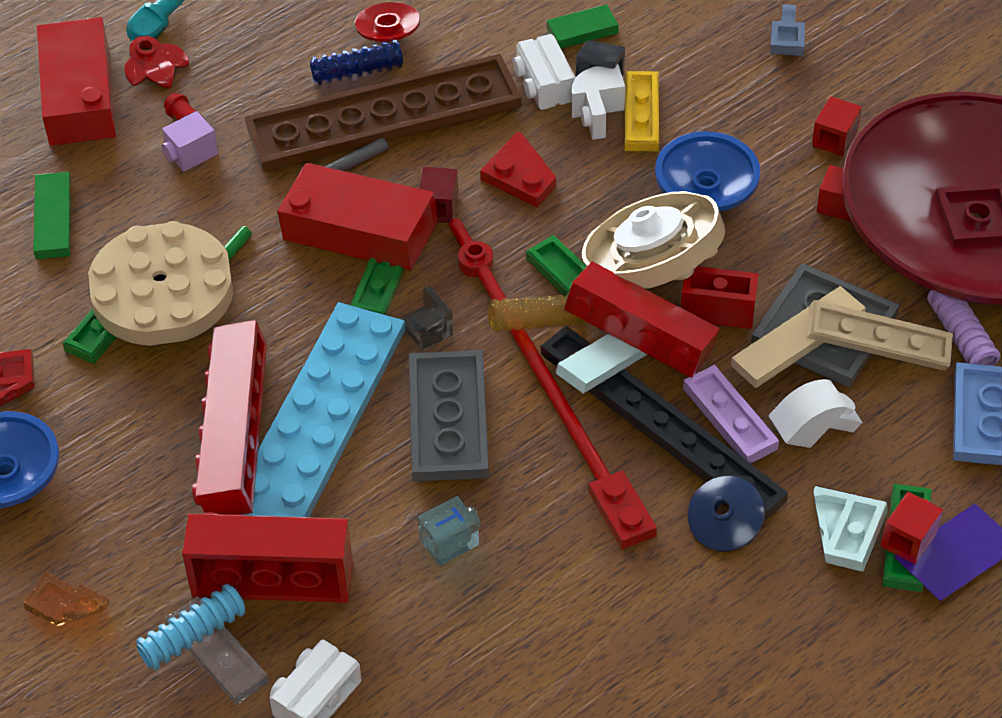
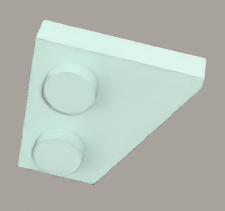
(848, 526)

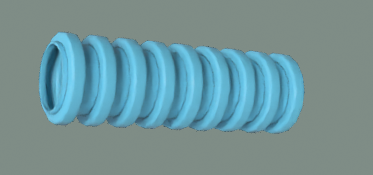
(190, 627)

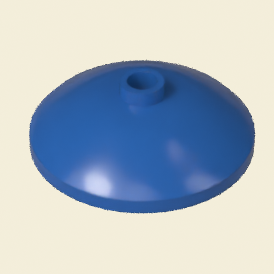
(709, 166)
(27, 454)

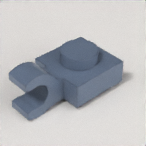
(787, 35)

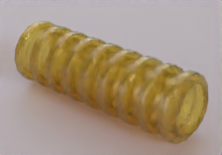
(530, 313)

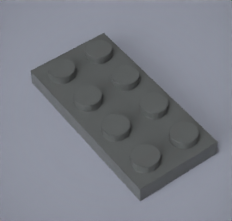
(448, 416)

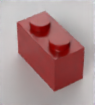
(721, 296)

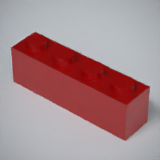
(641, 319)

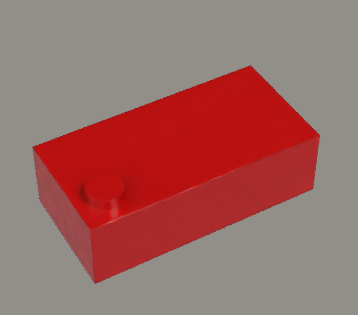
(75, 81)
(358, 216)
(269, 557)

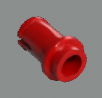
(178, 106)

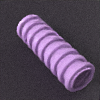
(966, 329)

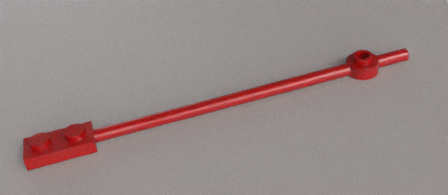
(610, 492)

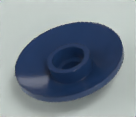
(735, 527)

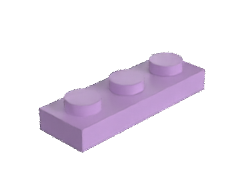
(731, 414)

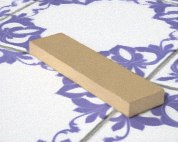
(879, 335)
(785, 343)

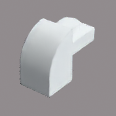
(595, 94)
(813, 410)

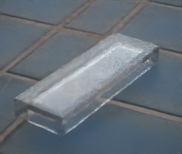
(226, 661)

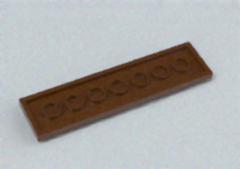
(382, 111)

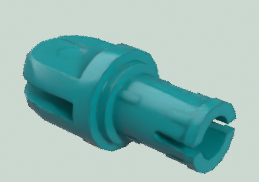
(151, 18)

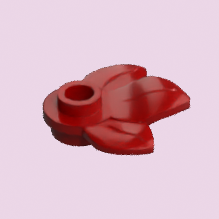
(155, 64)

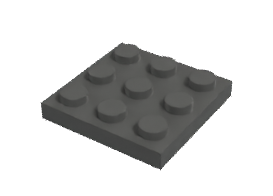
(828, 360)

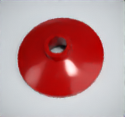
(387, 21)

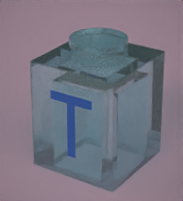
(449, 530)

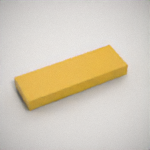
(642, 111)

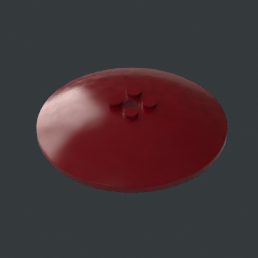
(918, 180)

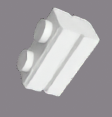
(544, 71)
(317, 684)

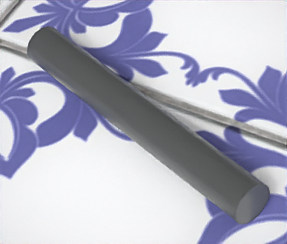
(359, 156)

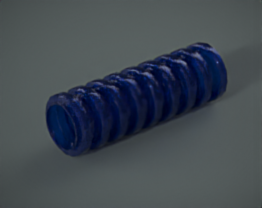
(356, 62)

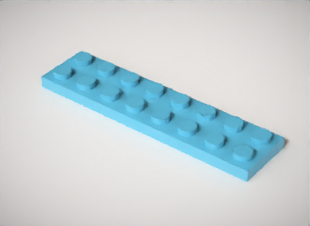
(323, 410)

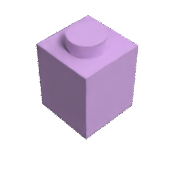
(189, 141)

